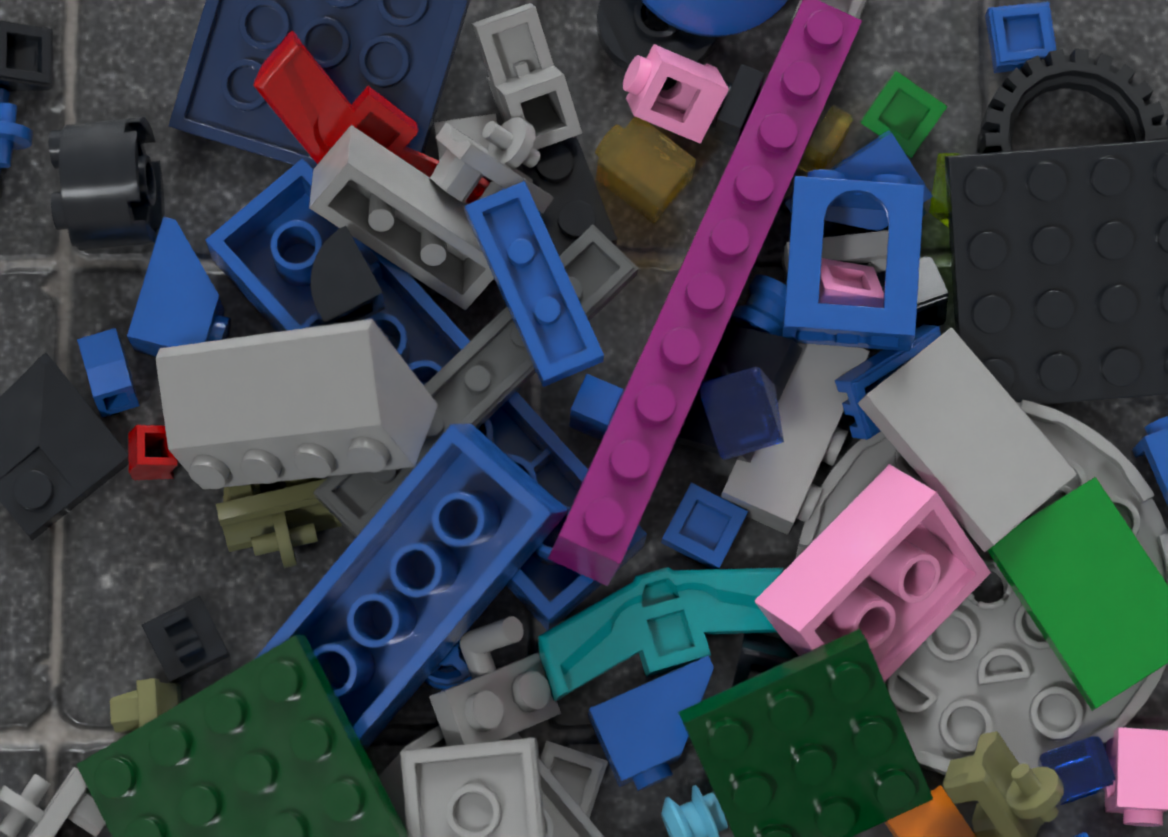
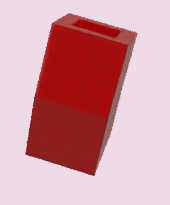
(149, 468)

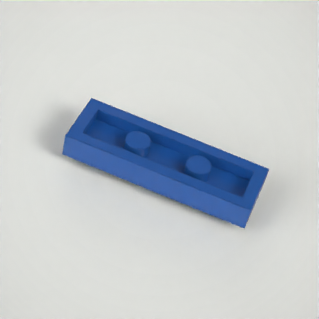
(534, 284)

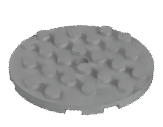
(989, 660)

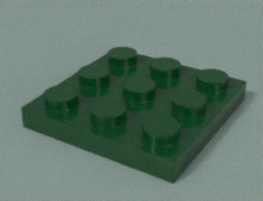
(808, 747)

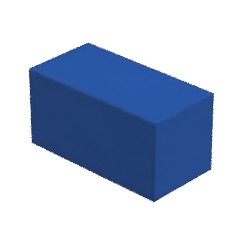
(594, 406)

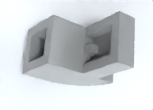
(524, 75)

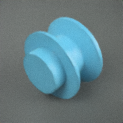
(695, 818)

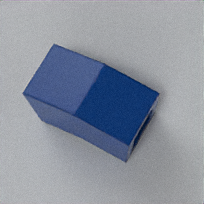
(108, 372)

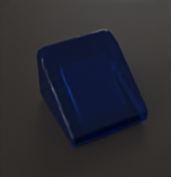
(742, 412)
(1081, 767)

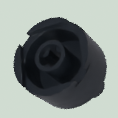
(107, 184)

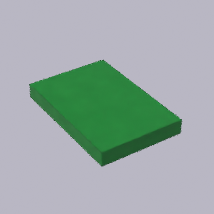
(1089, 591)

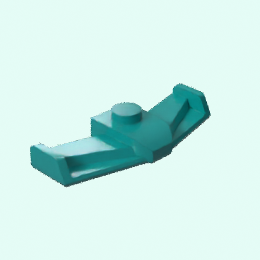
(660, 618)

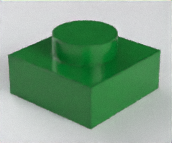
(904, 111)

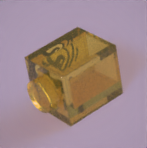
(643, 167)

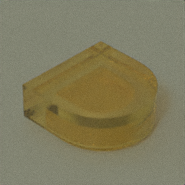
(826, 139)

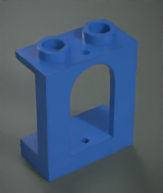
(847, 325)

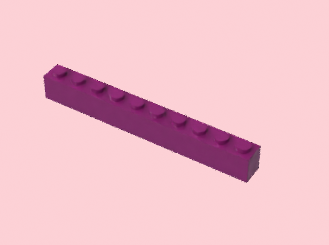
(704, 294)

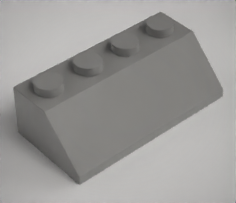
(292, 406)

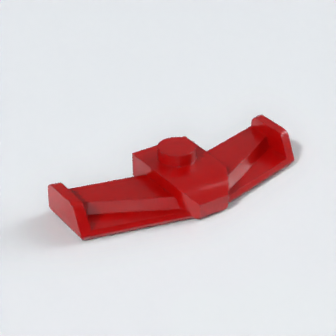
(321, 114)

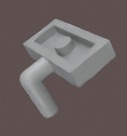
(498, 699)

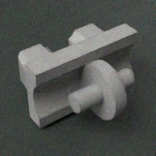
(468, 161)
(70, 801)

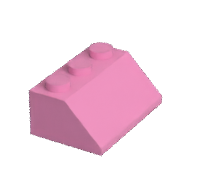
(881, 567)

